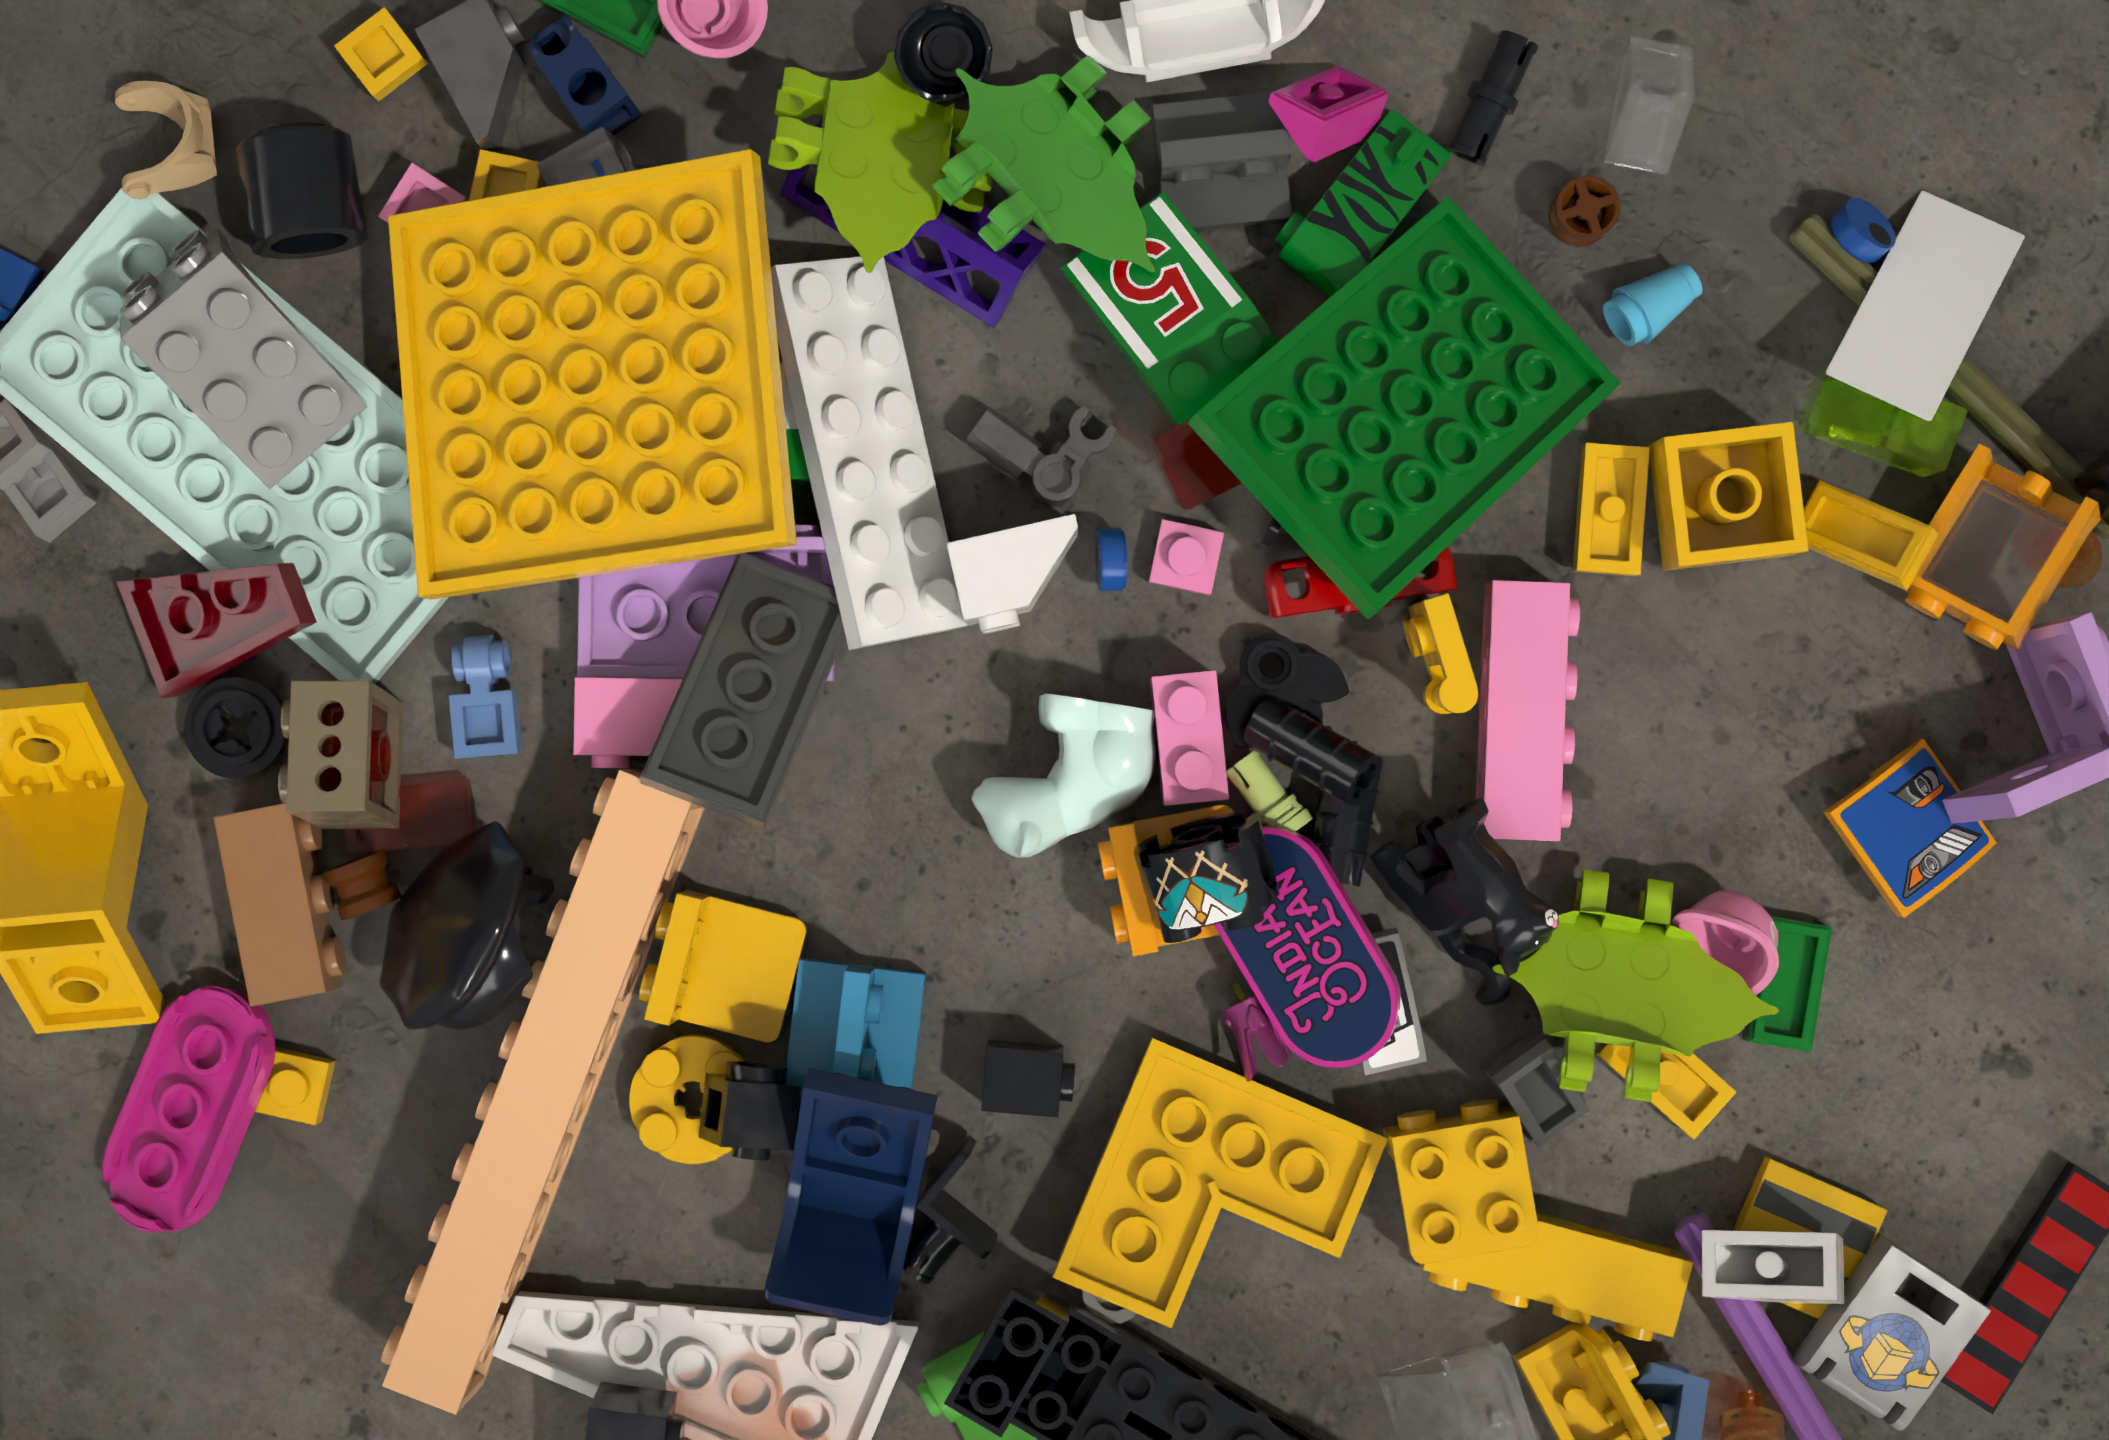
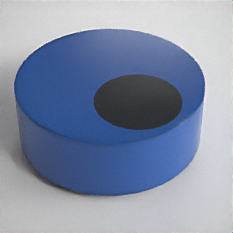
(1862, 230)
(1110, 559)

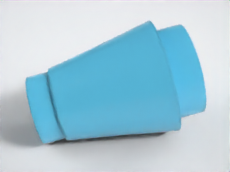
(1650, 304)

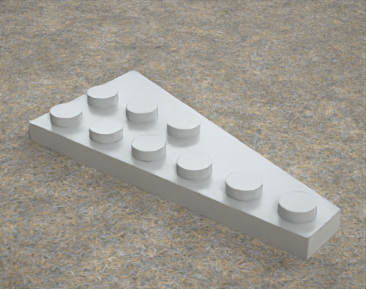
(731, 1366)

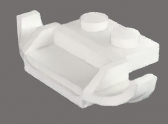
(1191, 35)

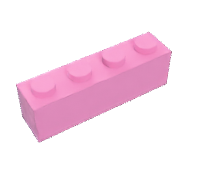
(1524, 708)

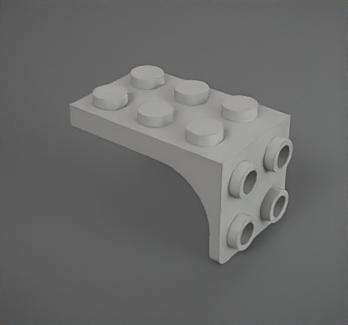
(236, 358)

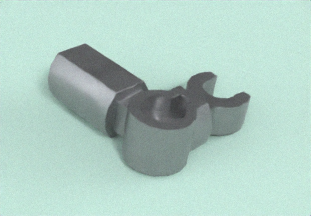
(1052, 475)

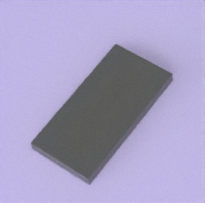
(748, 692)

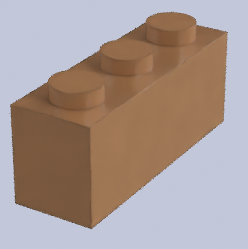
(279, 904)

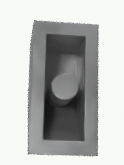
(477, 64)

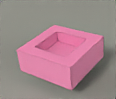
(419, 191)
(1186, 557)

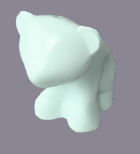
(1099, 772)

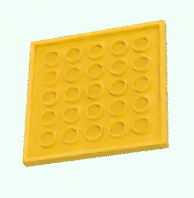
(591, 377)

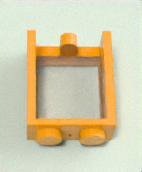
(1999, 550)

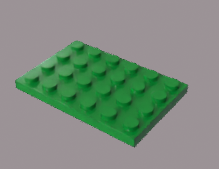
(1404, 406)

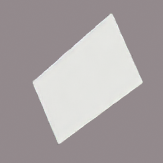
(1925, 305)

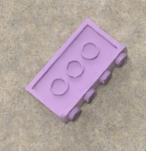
(655, 616)

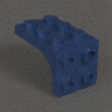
(850, 1197)

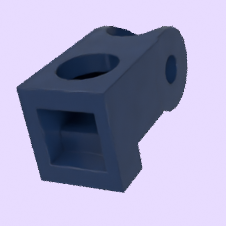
(582, 78)

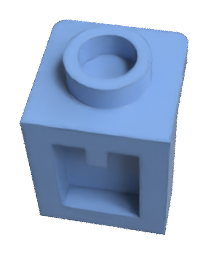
(1677, 1396)

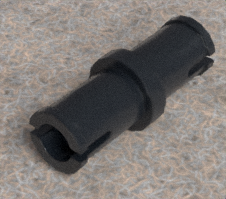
(1493, 97)

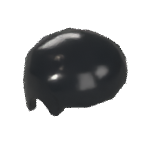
(936, 44)

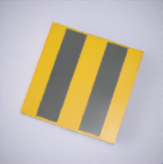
(1797, 1202)

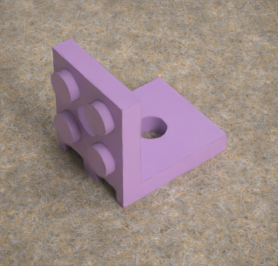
(2067, 686)

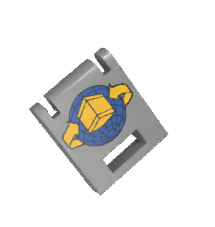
(1883, 1346)

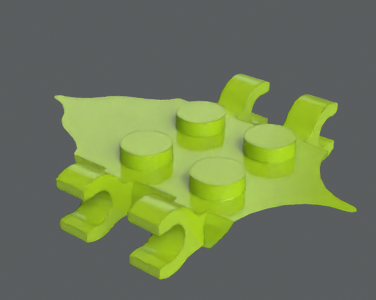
(872, 154)
(1631, 987)

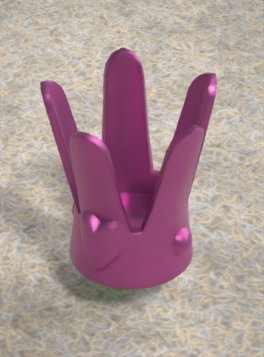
(1251, 1017)

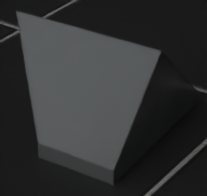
(1529, 1084)

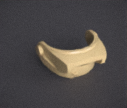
(193, 157)

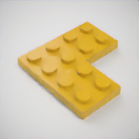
(1200, 1144)

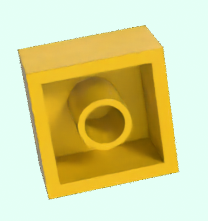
(1728, 496)

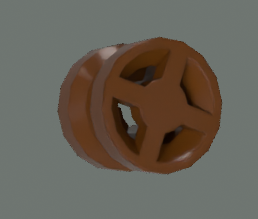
(1596, 205)
(362, 884)

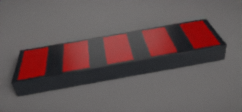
(2032, 1286)

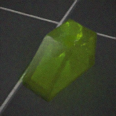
(1883, 430)

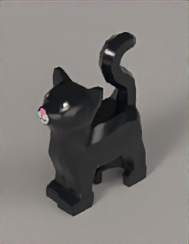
(1464, 876)

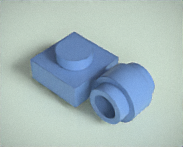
(485, 719)

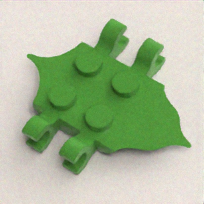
(1053, 163)

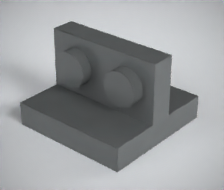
(1224, 161)

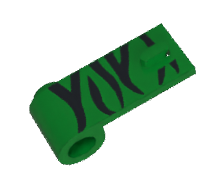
(1362, 205)

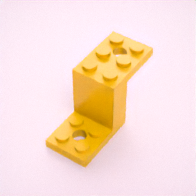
(69, 864)

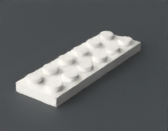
(865, 451)

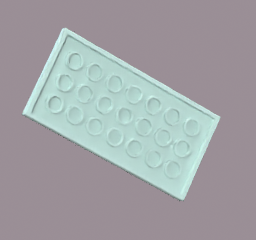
(333, 516)

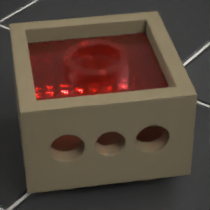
(342, 754)

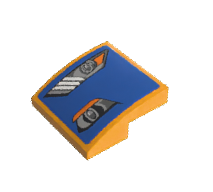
(1904, 832)

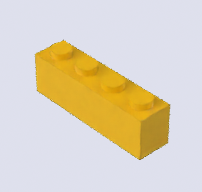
(1583, 1276)

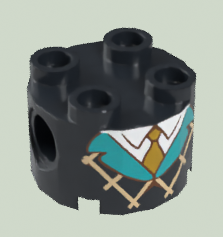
(1207, 876)

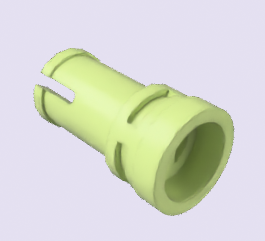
(1267, 795)

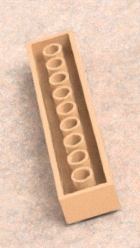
(542, 1093)

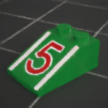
(1177, 327)

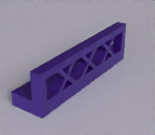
(958, 238)

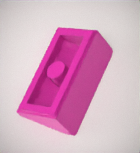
(1329, 111)

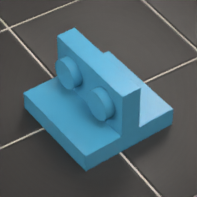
(855, 1022)

